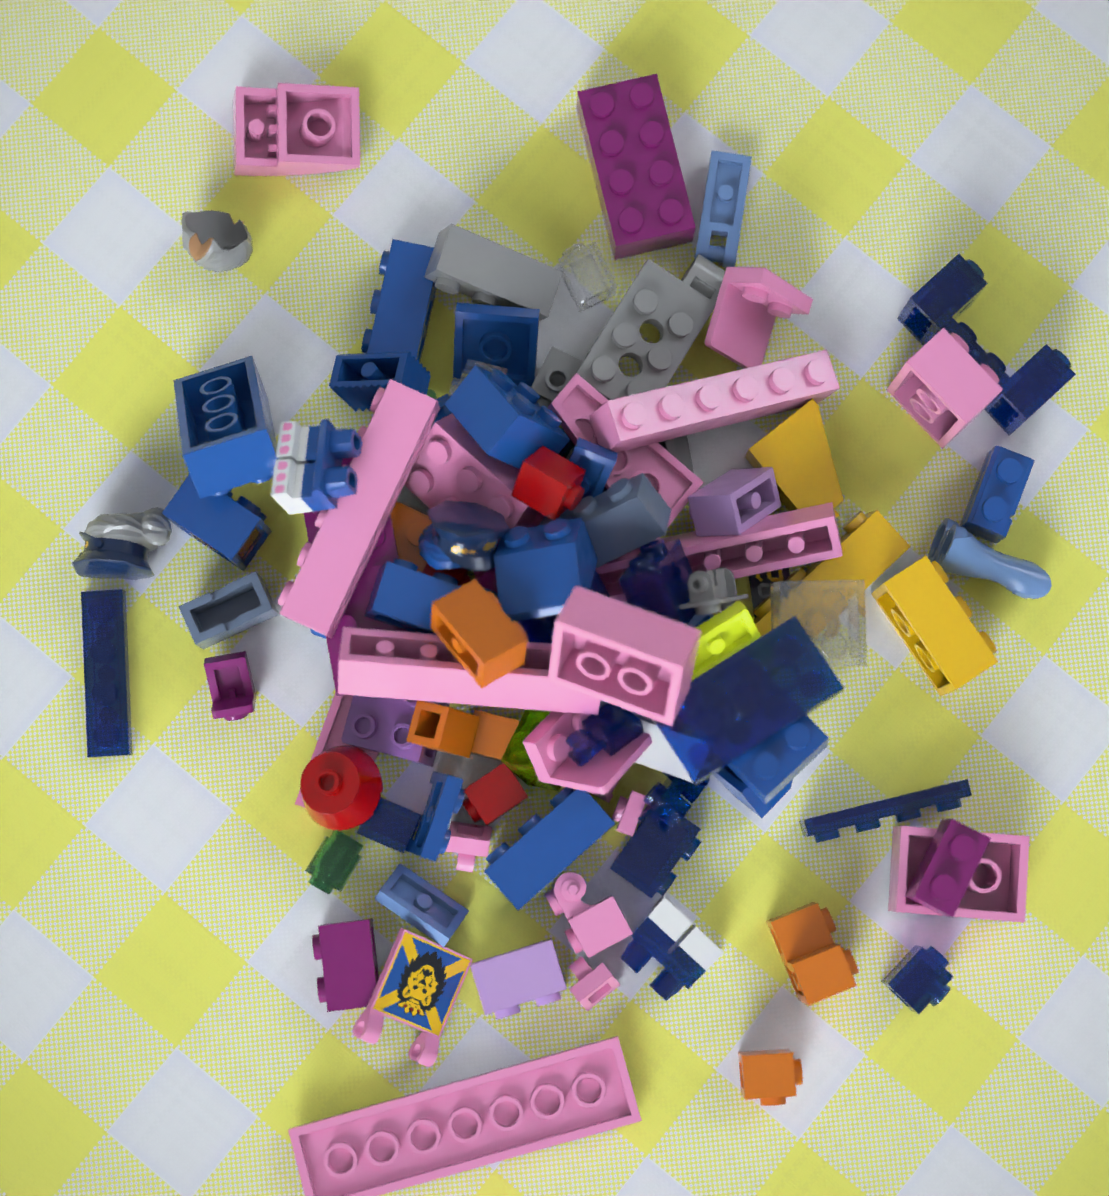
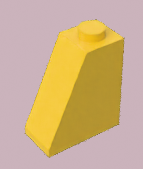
(800, 460)

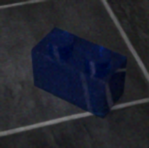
(653, 853)

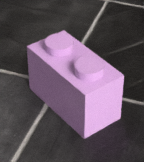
(734, 502)
(519, 978)

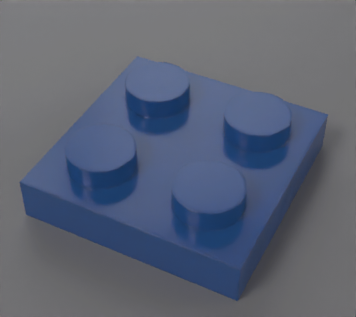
(498, 338)

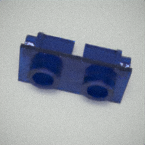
(666, 803)

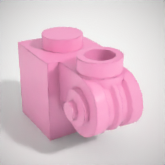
(592, 926)

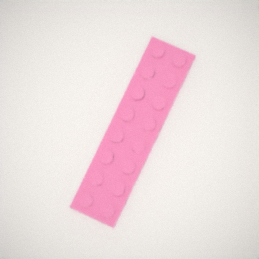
(467, 1123)

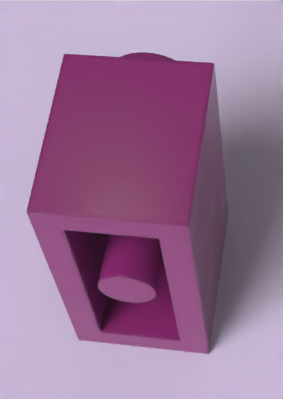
(948, 867)
(347, 964)

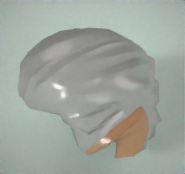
(215, 240)

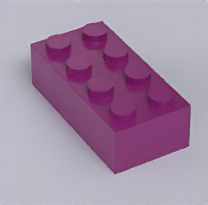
(635, 166)

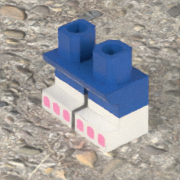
(310, 466)

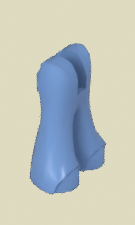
(966, 556)

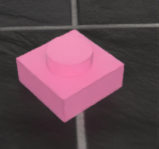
(627, 812)

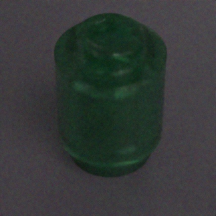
(334, 862)

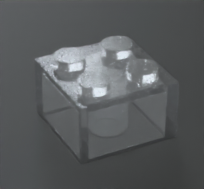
(829, 613)

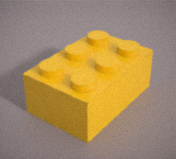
(935, 625)

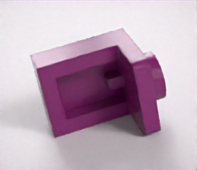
(230, 686)

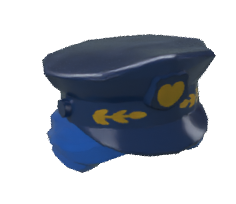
(462, 536)

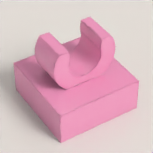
(468, 842)
(592, 984)

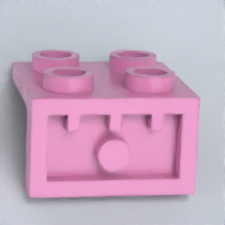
(747, 311)
(552, 764)

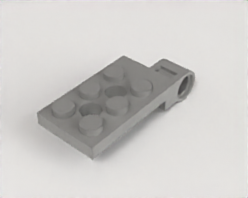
(673, 307)

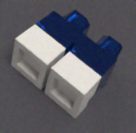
(654, 938)

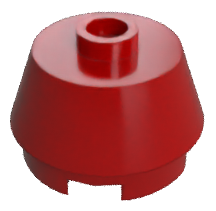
(341, 788)

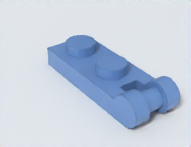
(723, 206)

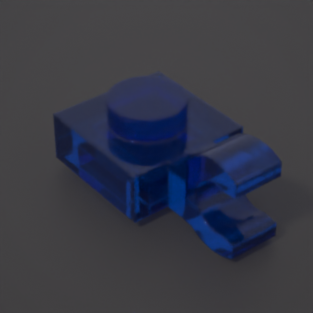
(608, 730)

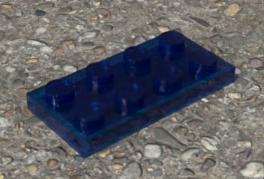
(749, 699)

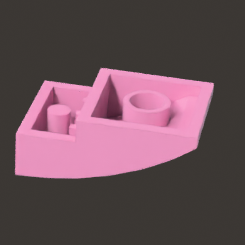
(295, 130)

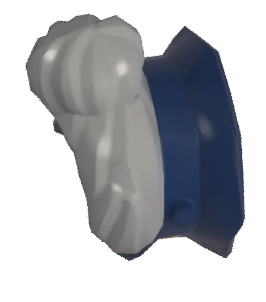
(121, 544)

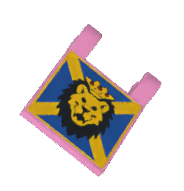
(417, 990)

